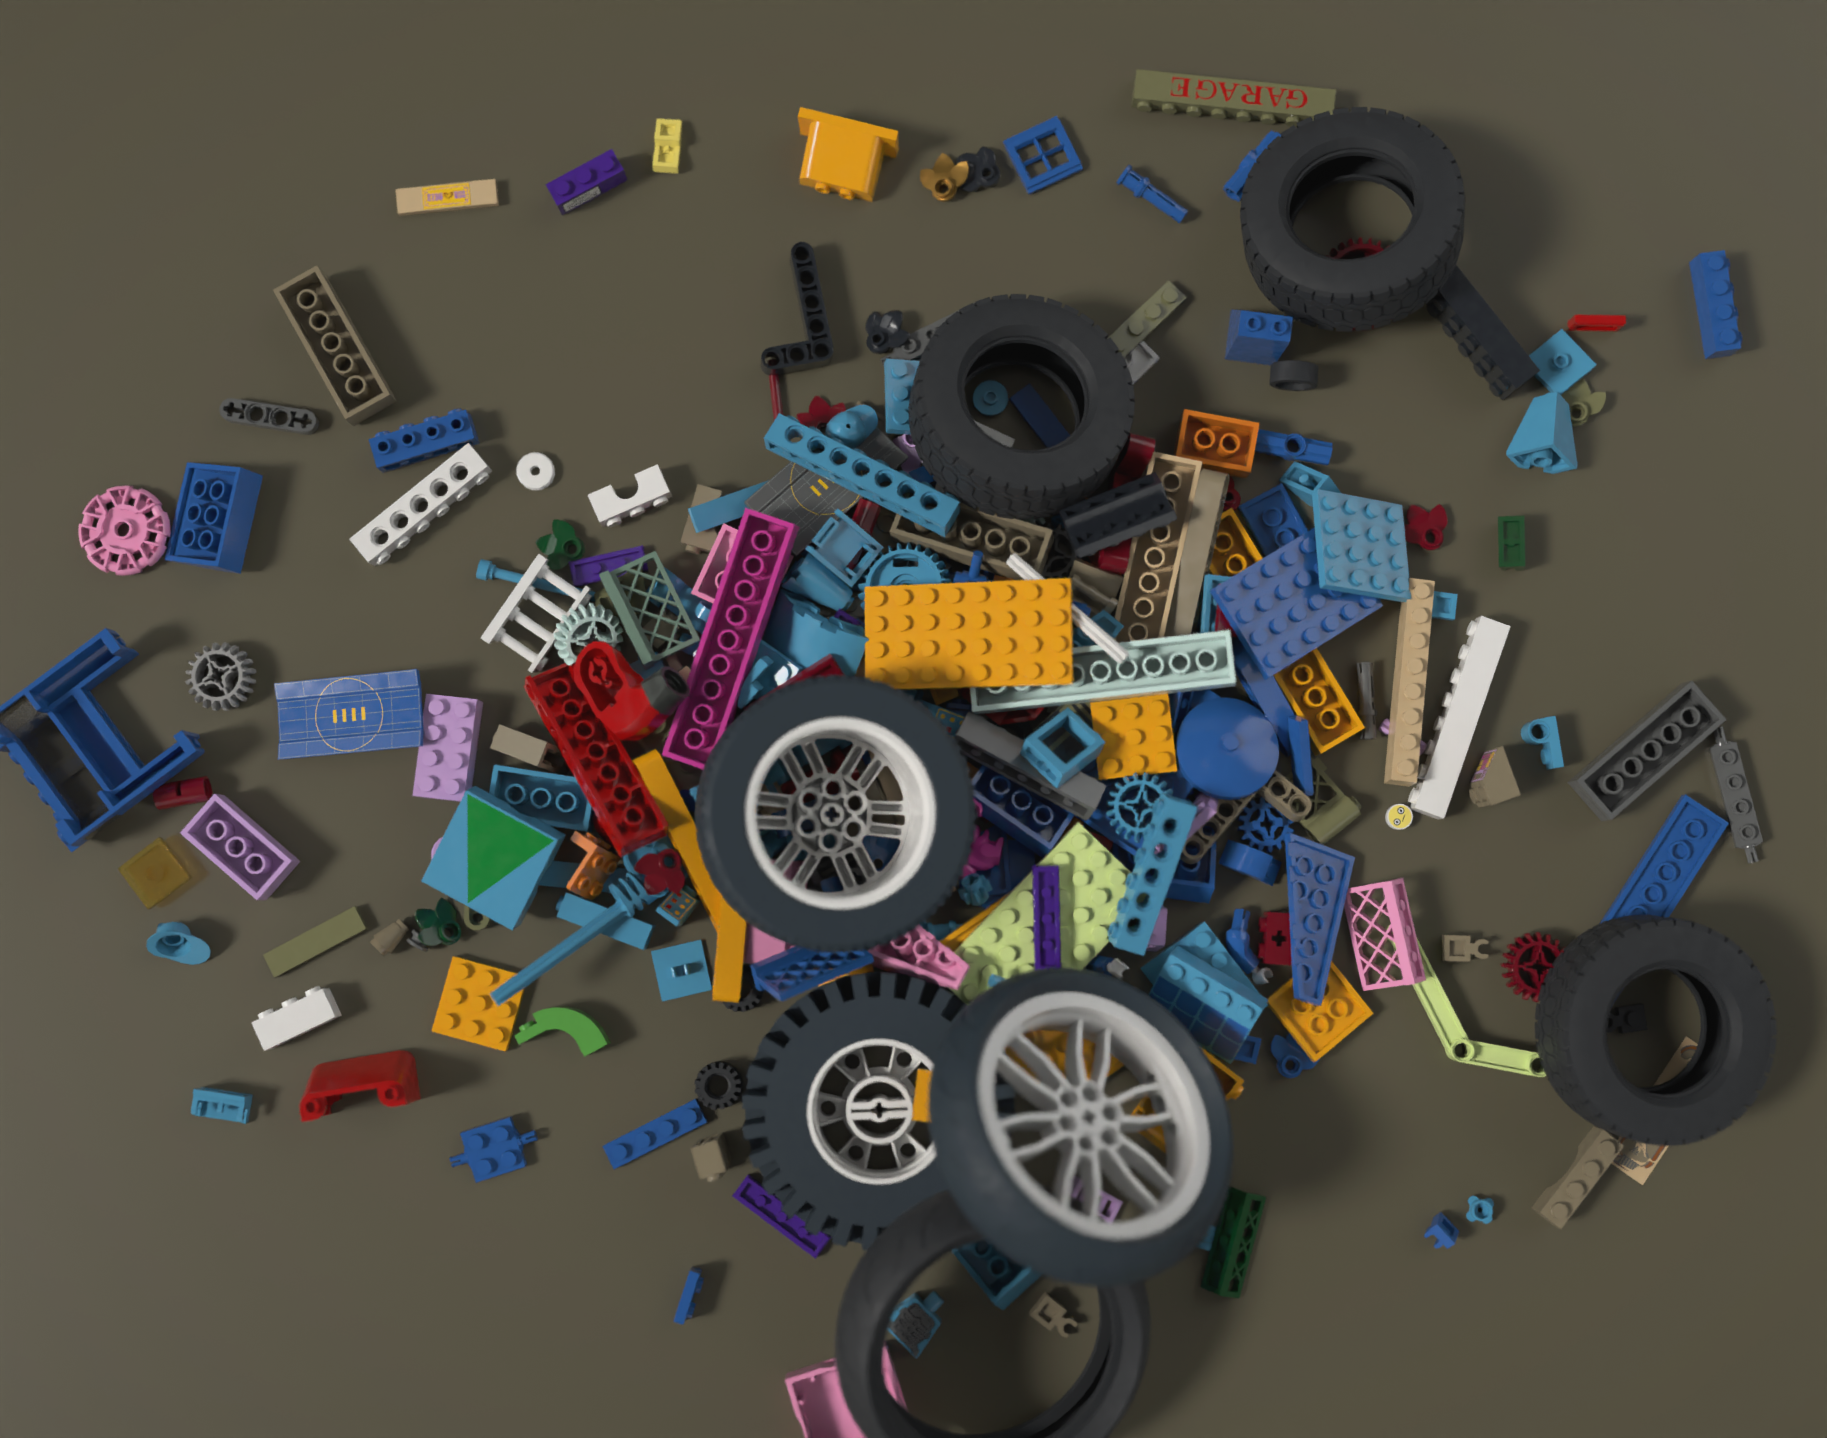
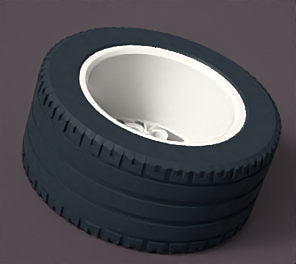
(934, 803)

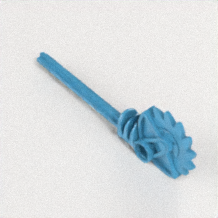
(628, 897)

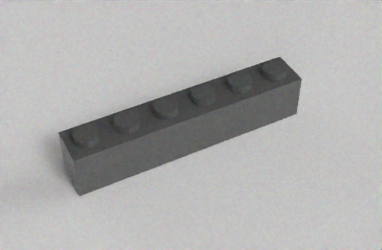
(1001, 753)

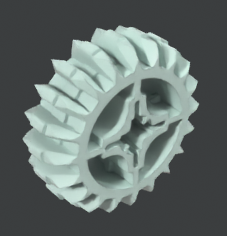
(570, 632)

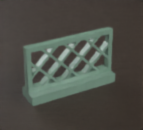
(633, 624)

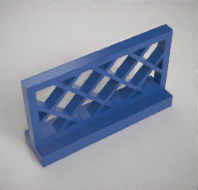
(797, 965)

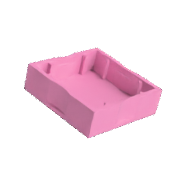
(820, 1402)

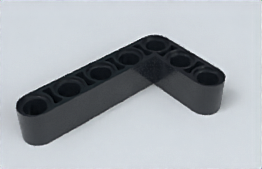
(809, 317)

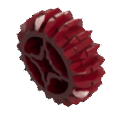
(1536, 956)

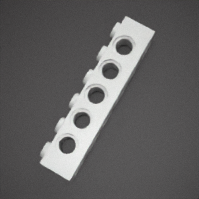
(407, 506)

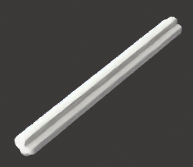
(1078, 617)

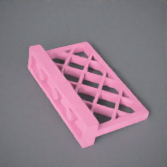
(1403, 935)

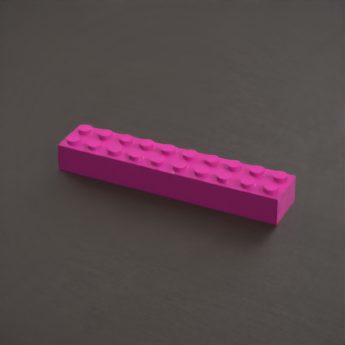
(731, 636)

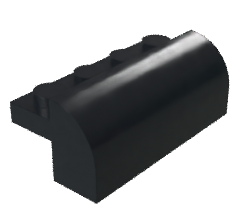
(1117, 515)

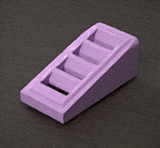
(1113, 1208)

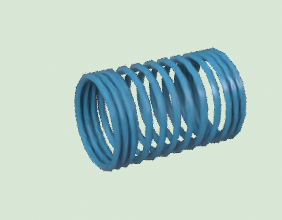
(1204, 1245)

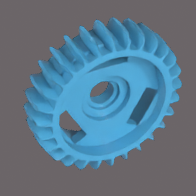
(885, 574)

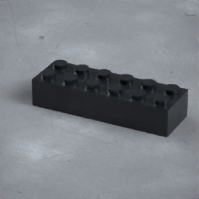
(1481, 336)

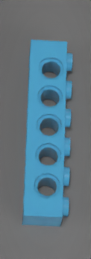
(1137, 937)

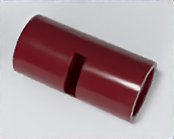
(183, 793)

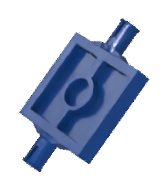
(493, 1148)

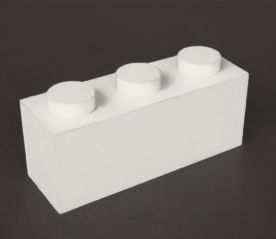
(296, 1017)

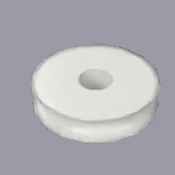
(533, 460)

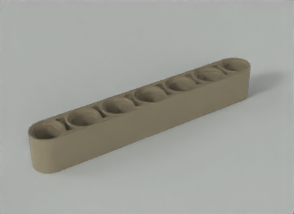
(1197, 553)

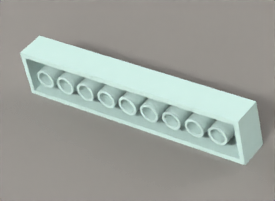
(1150, 669)

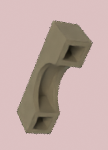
(1592, 1160)

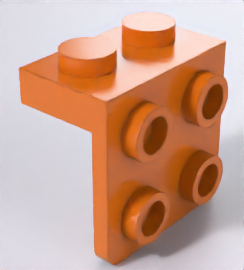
(594, 868)

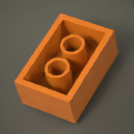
(1217, 441)

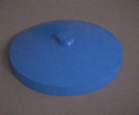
(1226, 748)

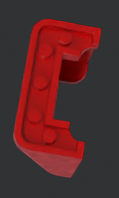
(389, 1072)

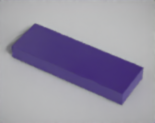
(587, 570)

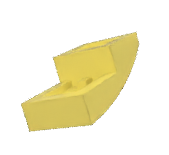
(667, 145)

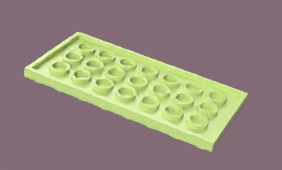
(1089, 895)

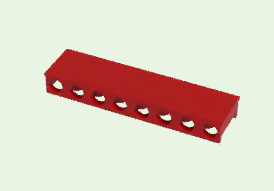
(597, 761)

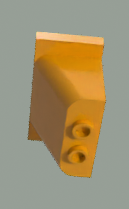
(843, 154)

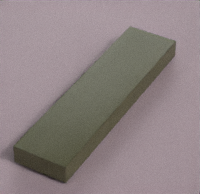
(315, 941)

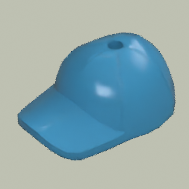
(862, 423)

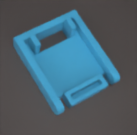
(839, 543)

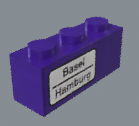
(587, 182)

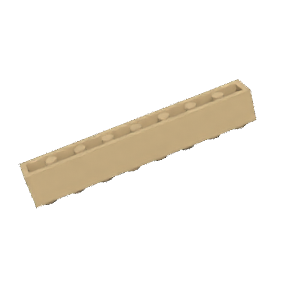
(1409, 684)

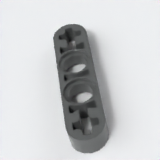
(269, 416)

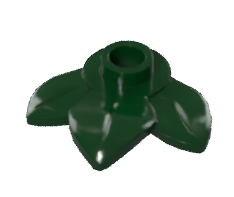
(557, 545)
(435, 922)

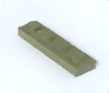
(1147, 318)

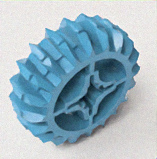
(1118, 804)

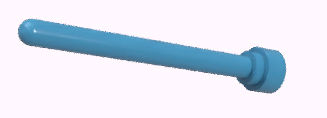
(487, 570)

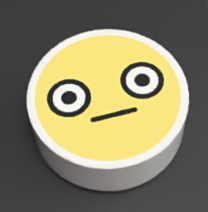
(1399, 816)

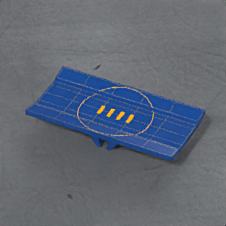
(349, 714)

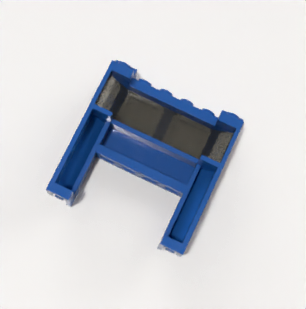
(75, 747)

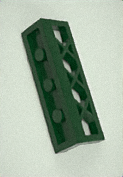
(1229, 1242)

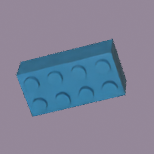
(543, 795)

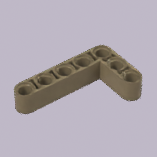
(1220, 823)

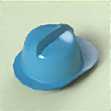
(177, 943)

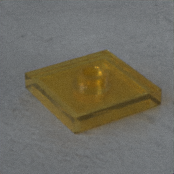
(154, 873)

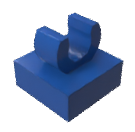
(1443, 1230)

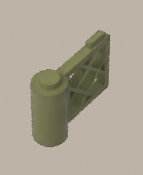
(1334, 814)

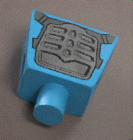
(916, 1321)

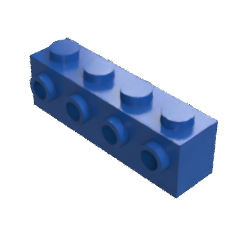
(1715, 304)
(423, 441)

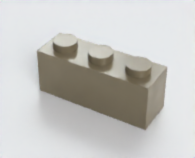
(711, 1156)

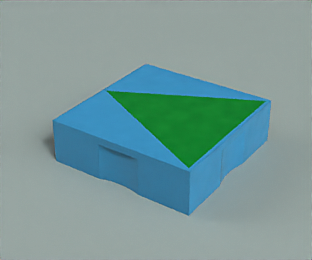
(493, 857)

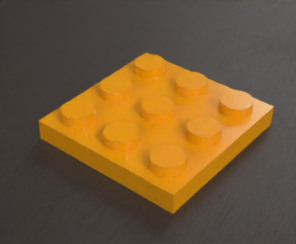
(1135, 736)
(468, 1009)
(1323, 1026)

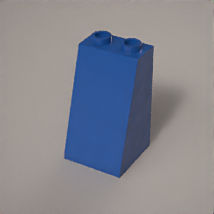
(1257, 336)

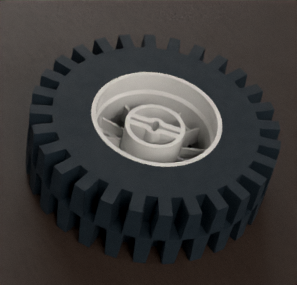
(785, 1102)

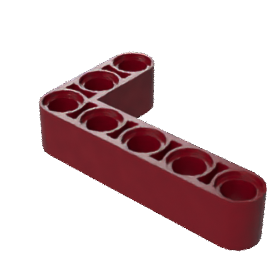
(1127, 468)

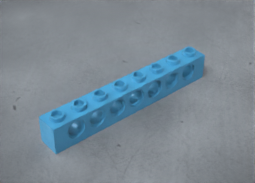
(937, 520)

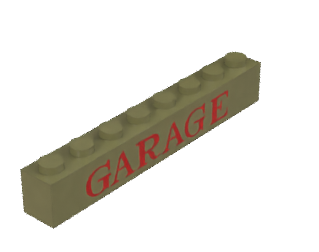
(1229, 97)

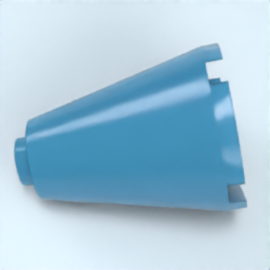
(817, 583)

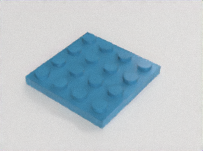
(1361, 546)

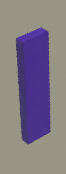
(1046, 916)
(756, 1198)

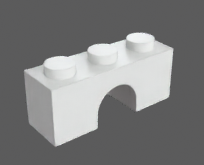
(651, 491)

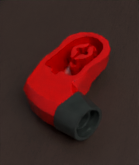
(621, 696)

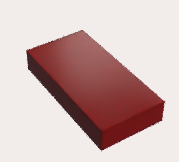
(1605, 323)

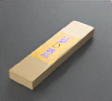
(447, 197)

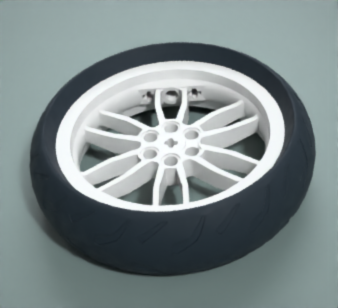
(1082, 1126)

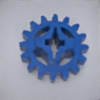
(1254, 827)

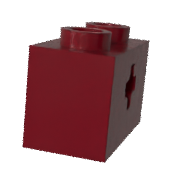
(1267, 950)

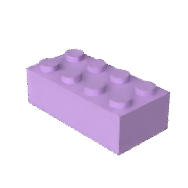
(449, 747)
(240, 847)

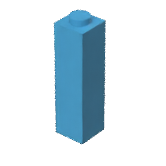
(627, 929)

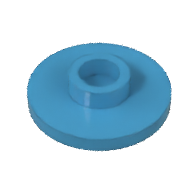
(990, 398)

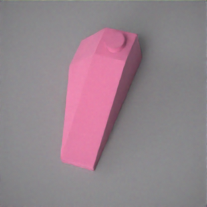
(922, 957)

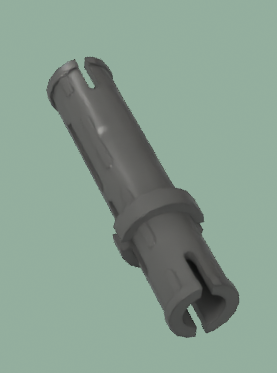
(1366, 700)

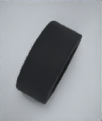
(1293, 375)

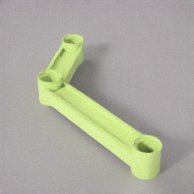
(1452, 1033)

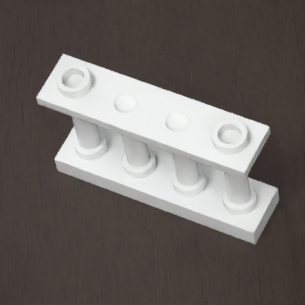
(510, 611)

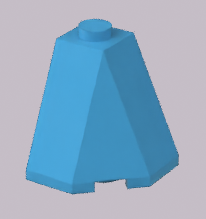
(1545, 436)

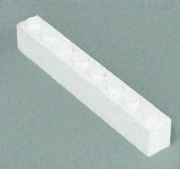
(1459, 717)

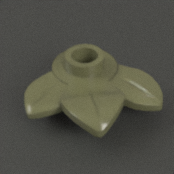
(1581, 400)

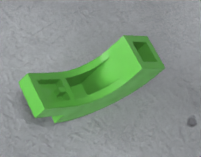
(580, 1025)

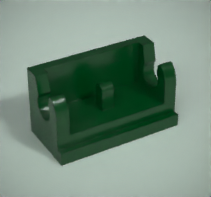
(1511, 542)

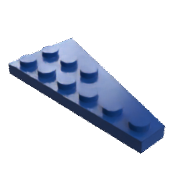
(1316, 899)

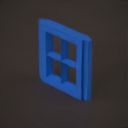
(1053, 174)

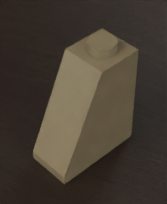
(529, 750)

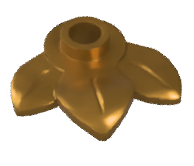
(944, 175)

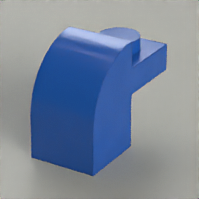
(1250, 862)

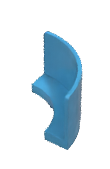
(807, 637)

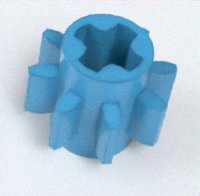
(975, 889)

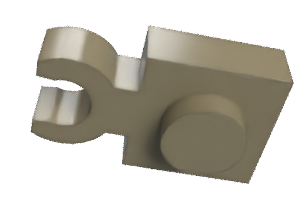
(1459, 948)
(1051, 1313)

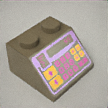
(1493, 779)

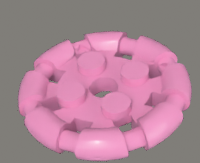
(139, 530)

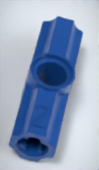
(1236, 183)
(1308, 449)

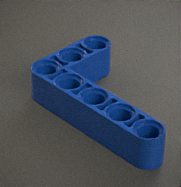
(1264, 694)

